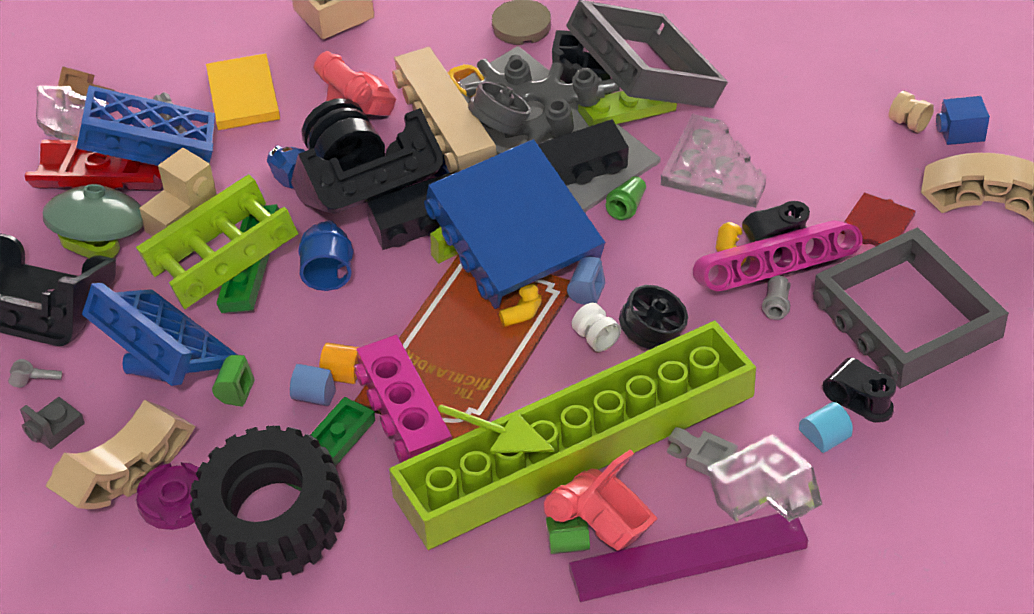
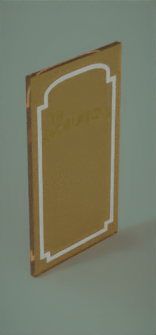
(464, 348)

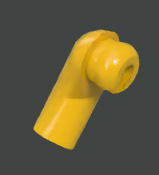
(728, 237)
(525, 308)

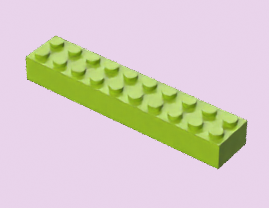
(586, 425)

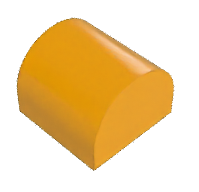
(340, 361)

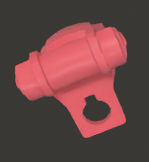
(361, 87)
(603, 503)

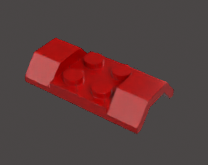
(67, 166)

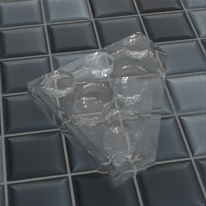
(713, 164)

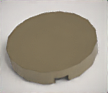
(521, 21)

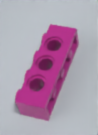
(400, 397)

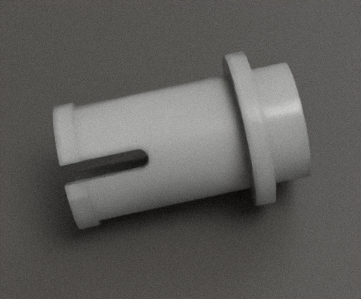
(776, 303)

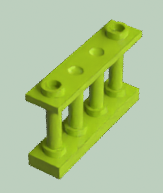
(204, 224)

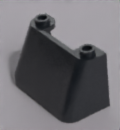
(407, 161)
(42, 301)

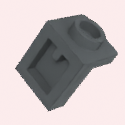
(51, 423)

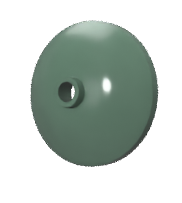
(93, 214)

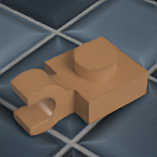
(77, 80)

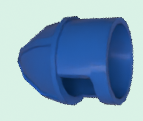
(322, 252)

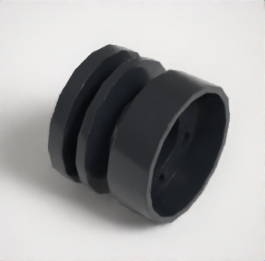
(344, 132)

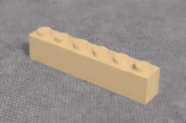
(454, 126)

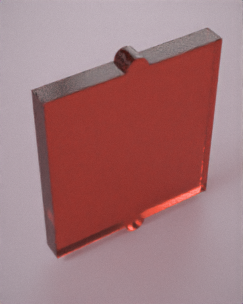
(879, 219)

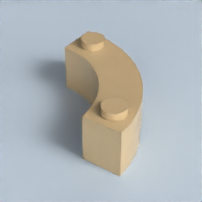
(979, 178)
(119, 464)

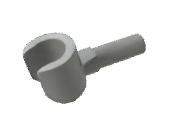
(23, 370)

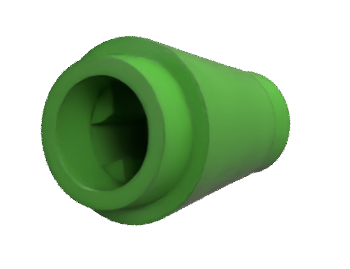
(625, 199)

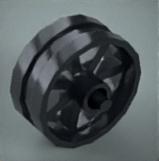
(656, 312)

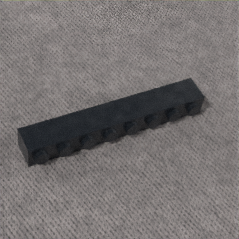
(575, 157)

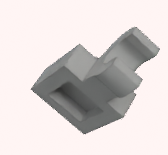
(699, 451)

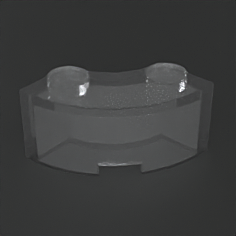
(60, 111)

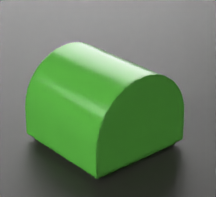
(233, 381)
(567, 535)

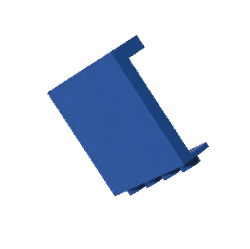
(512, 220)

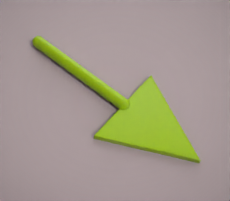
(515, 437)

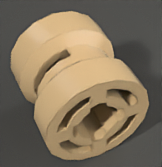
(911, 111)

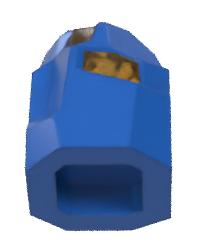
(282, 163)

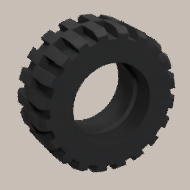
(286, 540)

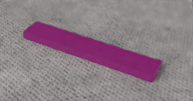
(686, 556)

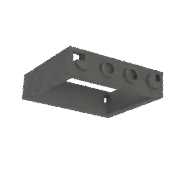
(603, 33)
(985, 314)

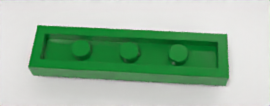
(242, 290)

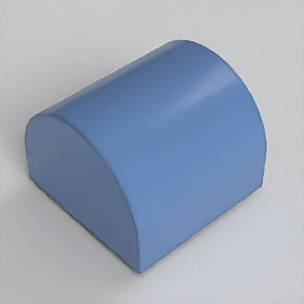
(587, 281)
(312, 385)

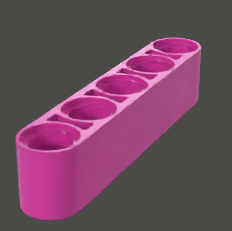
(792, 258)

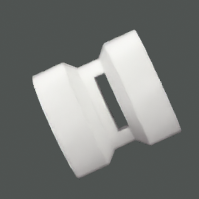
(598, 329)

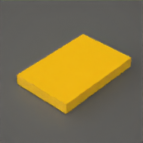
(242, 91)

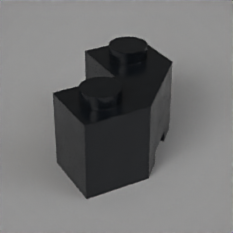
(573, 57)

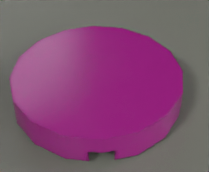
(166, 497)

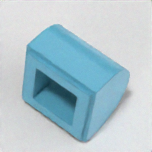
(827, 426)

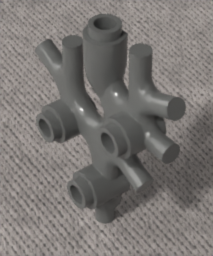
(551, 92)

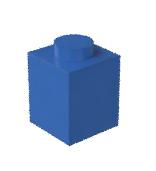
(963, 120)

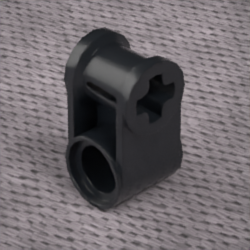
(775, 221)
(860, 386)

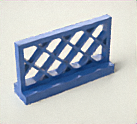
(140, 141)
(154, 332)

